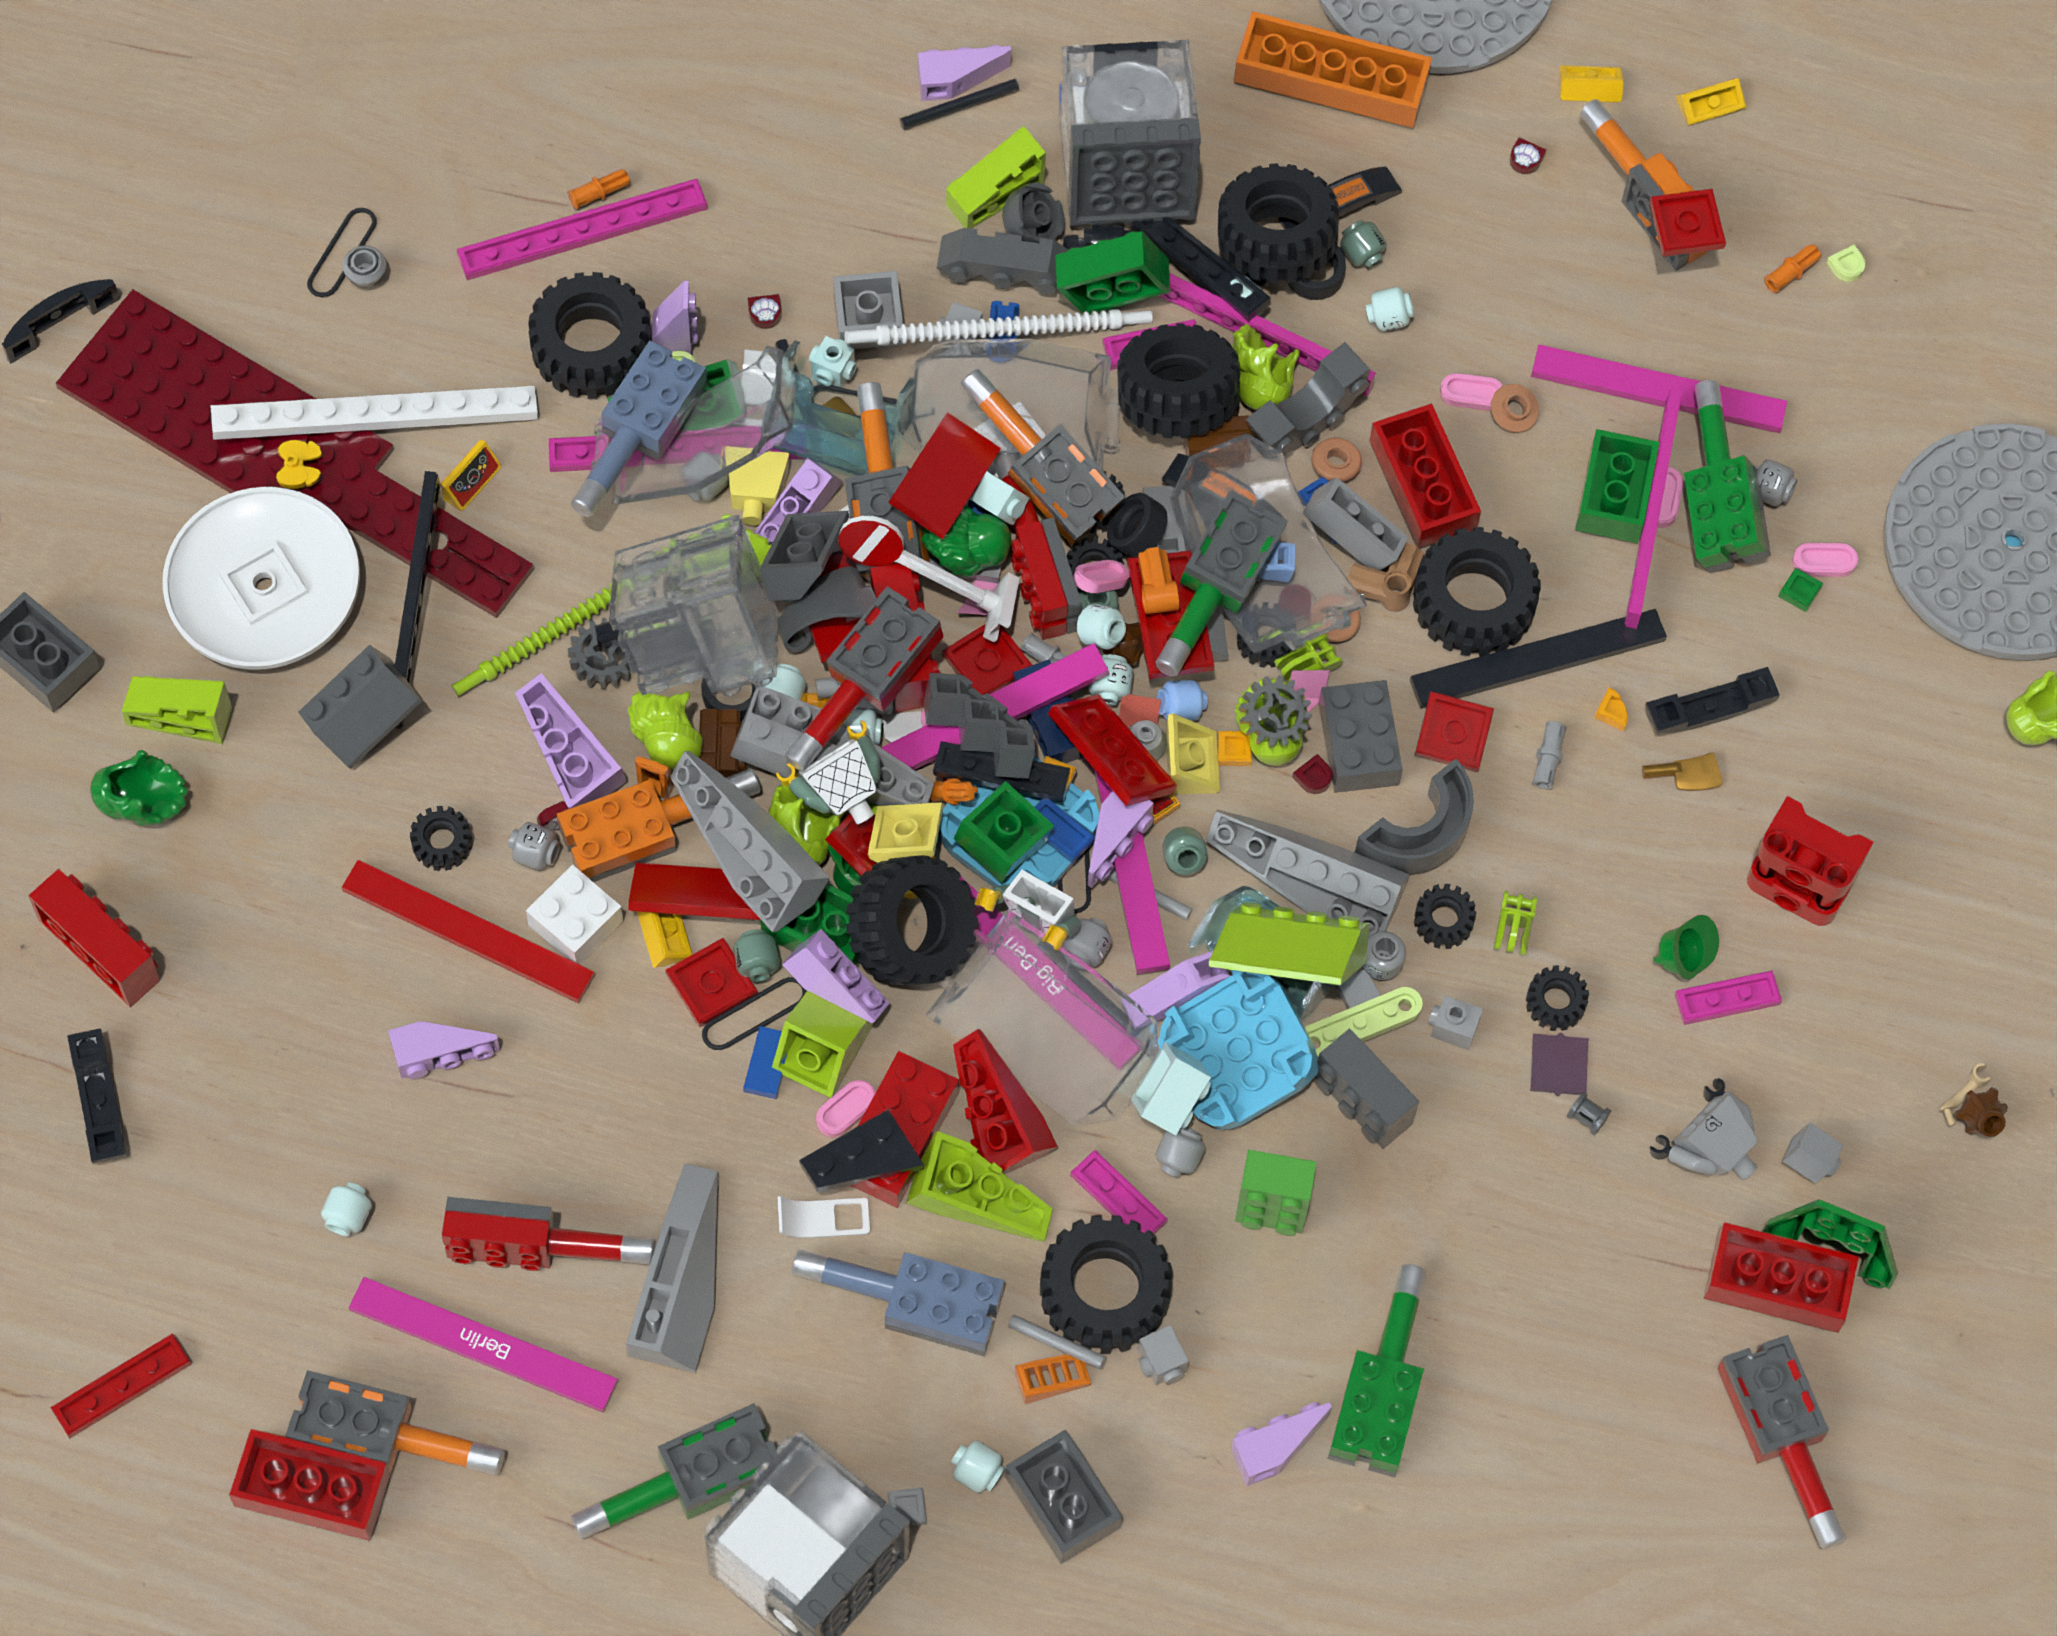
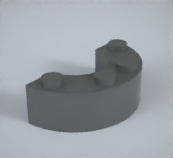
(1316, 405)
(1433, 843)

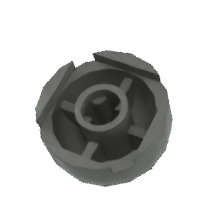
(1033, 213)

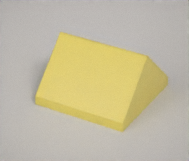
(1192, 756)
(905, 831)

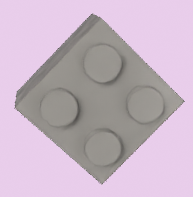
(865, 303)

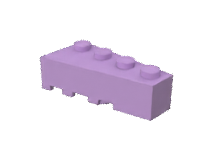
(572, 752)

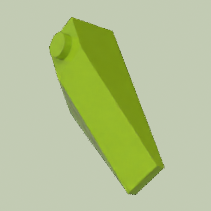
(974, 1191)

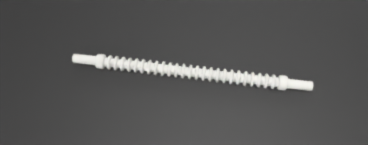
(884, 334)

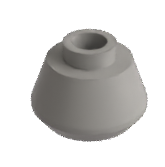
(364, 265)
(1150, 736)

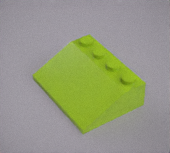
(1291, 944)

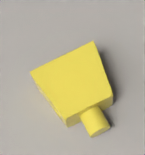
(758, 485)

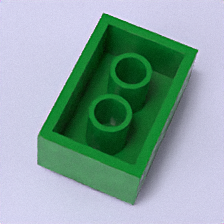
(1112, 273)
(1617, 486)
(825, 914)

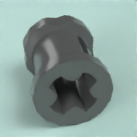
(1588, 1113)

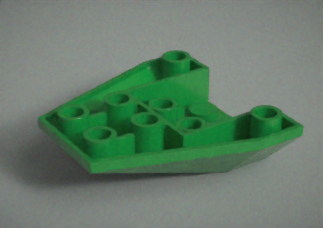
(1850, 1229)

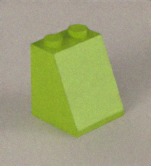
(819, 1043)

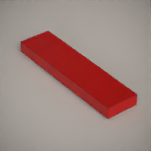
(120, 1386)

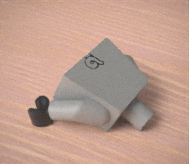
(1715, 1137)

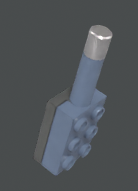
(642, 417)
(923, 1299)

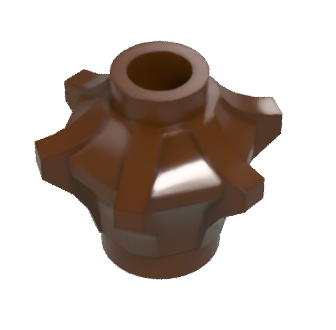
(1129, 646)
(1983, 1113)

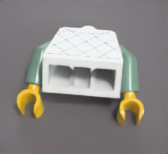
(840, 778)
(1037, 904)

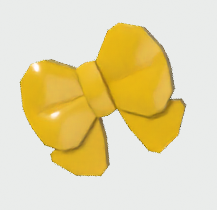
(294, 473)

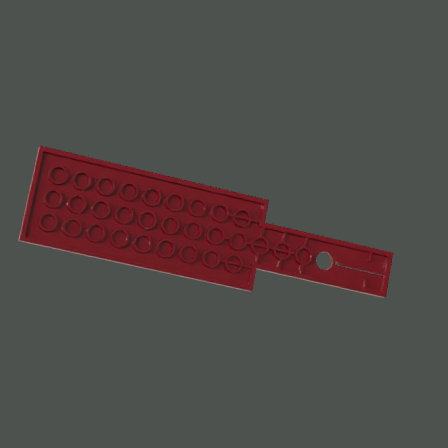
(160, 383)

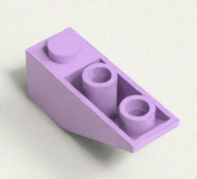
(956, 71)
(676, 320)
(806, 493)
(1115, 834)
(832, 976)
(1178, 985)
(434, 1046)
(1270, 1449)

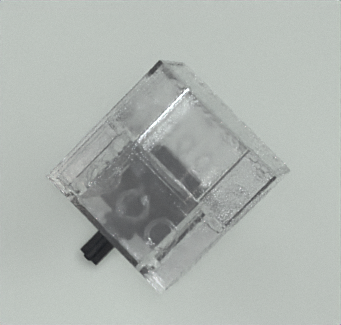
(694, 611)

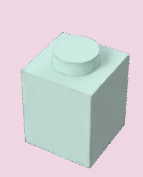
(1000, 498)

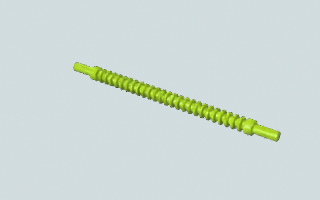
(489, 669)

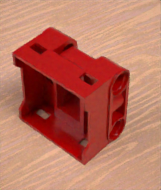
(1806, 864)

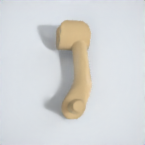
(1961, 1096)

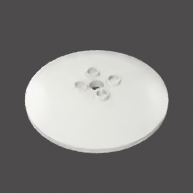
(254, 537)

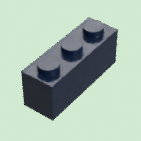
(1047, 733)

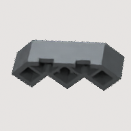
(999, 259)
(981, 723)

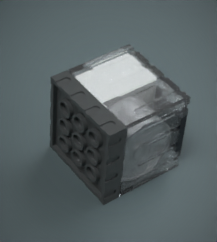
(1129, 132)
(806, 1542)

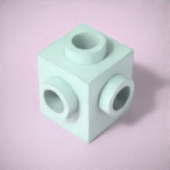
(832, 362)

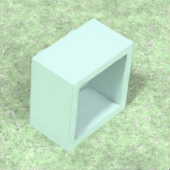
(1171, 1089)

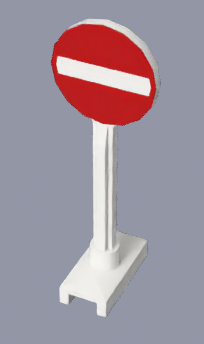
(880, 543)

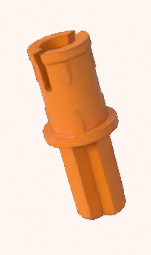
(598, 188)
(1792, 268)
(952, 791)

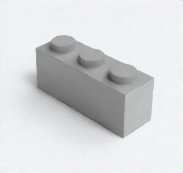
(1355, 525)

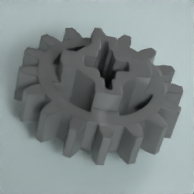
(592, 662)
(1272, 698)

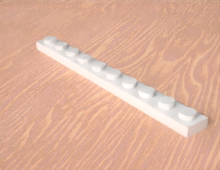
(373, 412)

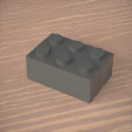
(43, 652)
(1360, 736)
(1365, 1089)
(1063, 1496)

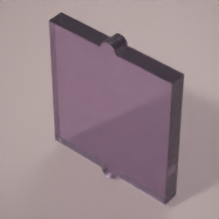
(1559, 1064)

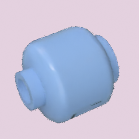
(1182, 699)

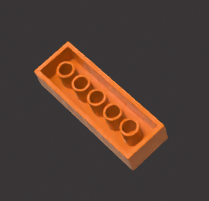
(1332, 69)

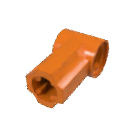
(1158, 589)

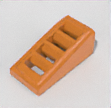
(658, 773)
(1044, 1391)

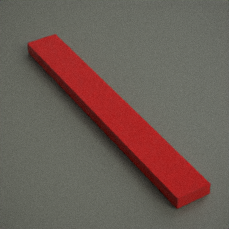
(468, 931)

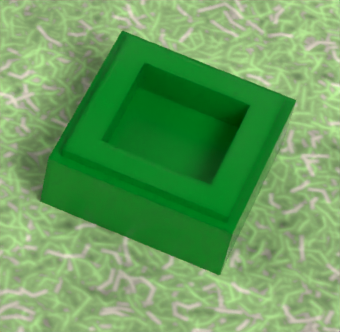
(1800, 590)

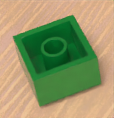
(1003, 832)

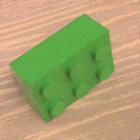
(1275, 1192)

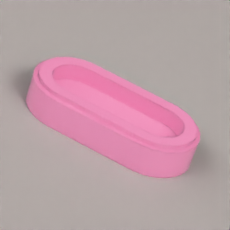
(1469, 391)
(1671, 498)
(1825, 559)
(1101, 576)
(844, 1108)

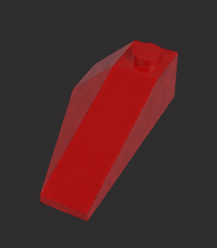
(1002, 1115)

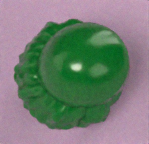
(970, 543)
(139, 790)

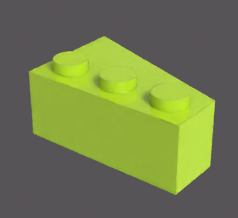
(989, 183)
(179, 707)

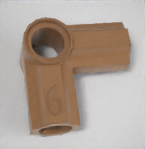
(1400, 576)

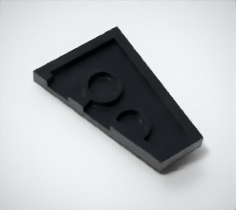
(863, 1153)

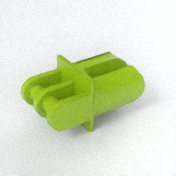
(1307, 658)
(1515, 919)

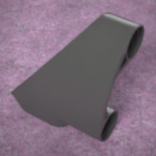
(830, 596)

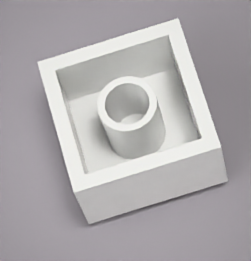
(574, 915)

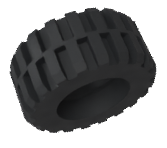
(1273, 252)
(581, 300)
(1178, 407)
(1485, 555)
(875, 920)
(1106, 1241)

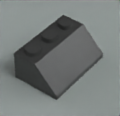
(800, 553)
(360, 706)

